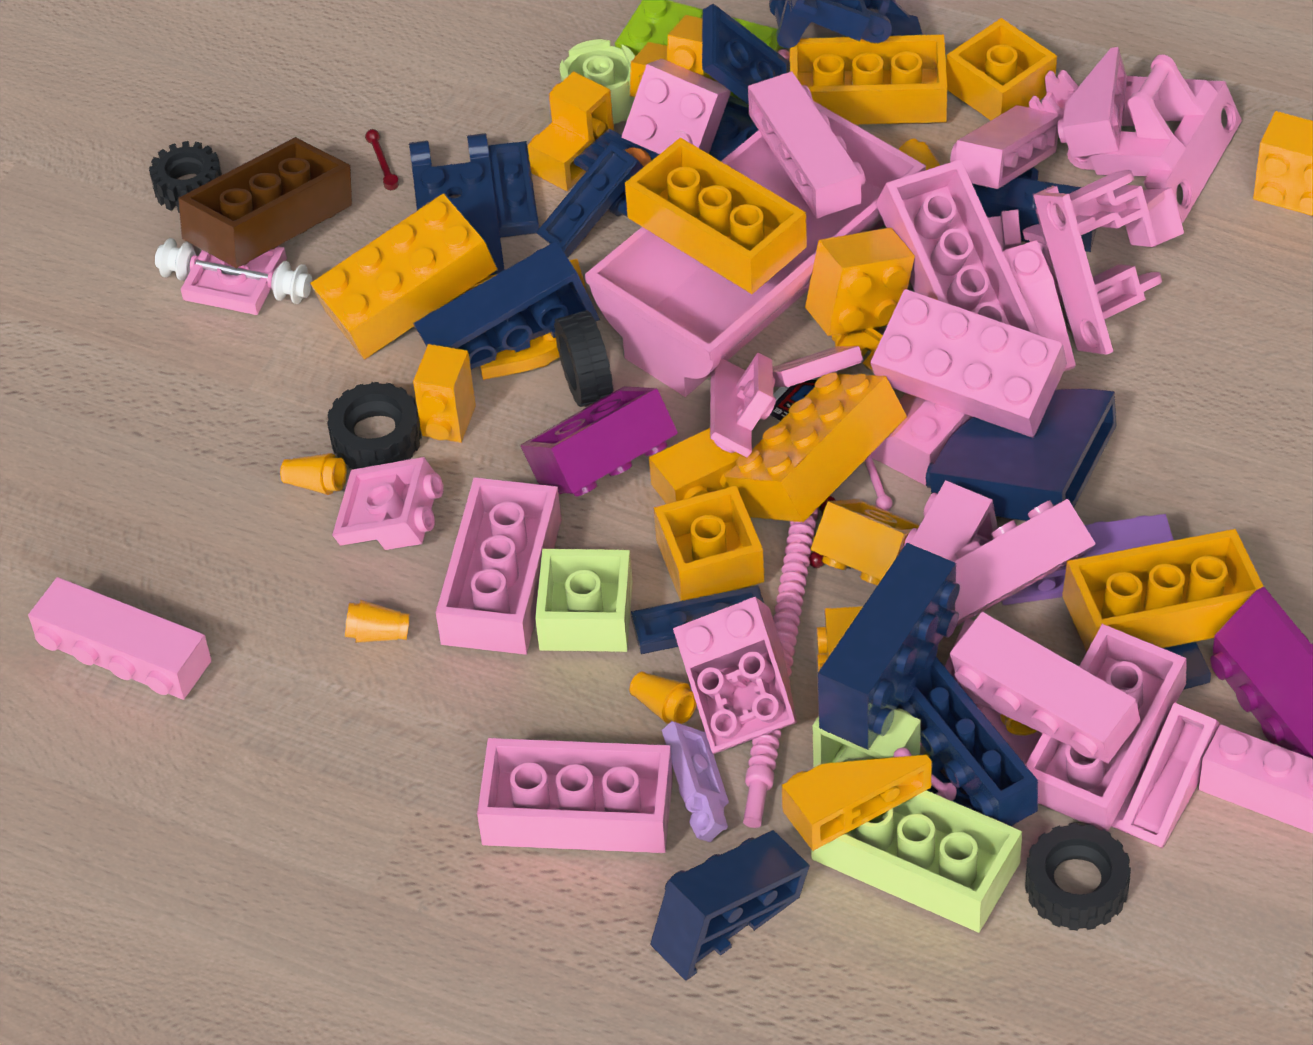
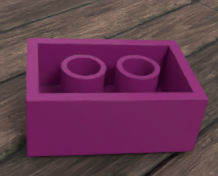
(600, 440)

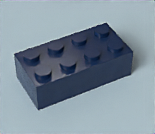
(888, 646)

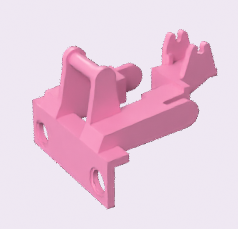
(1153, 149)
(1109, 203)

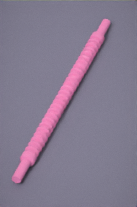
(791, 590)

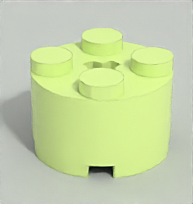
(607, 67)

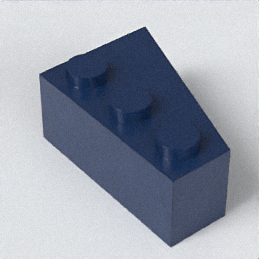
(725, 896)

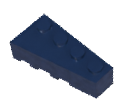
(509, 308)

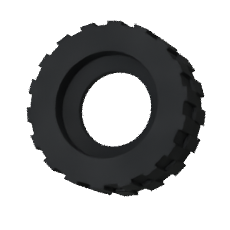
(583, 358)
(367, 402)
(1071, 909)

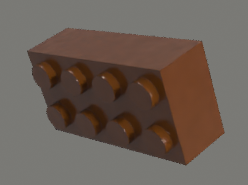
(265, 202)

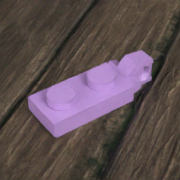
(697, 779)

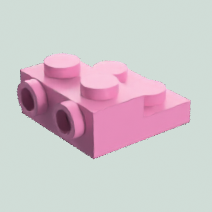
(389, 504)

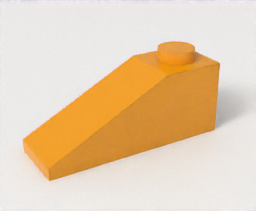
(850, 793)

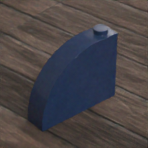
(1027, 470)

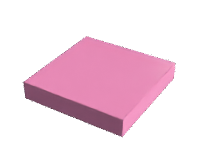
(816, 365)

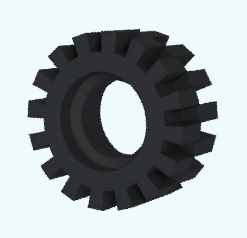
(179, 163)

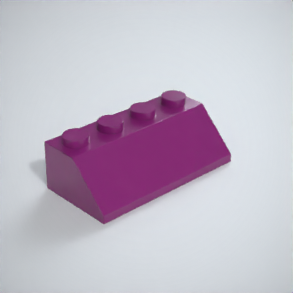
(1269, 670)

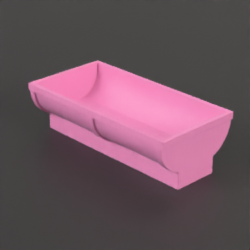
(685, 316)

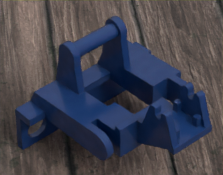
(853, 18)

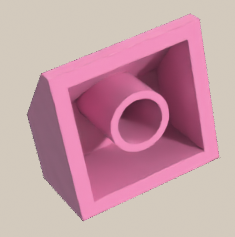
(919, 437)

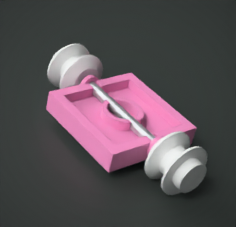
(223, 286)

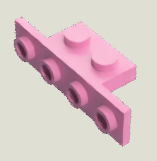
(739, 402)

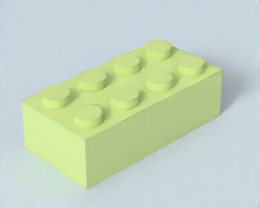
(931, 857)

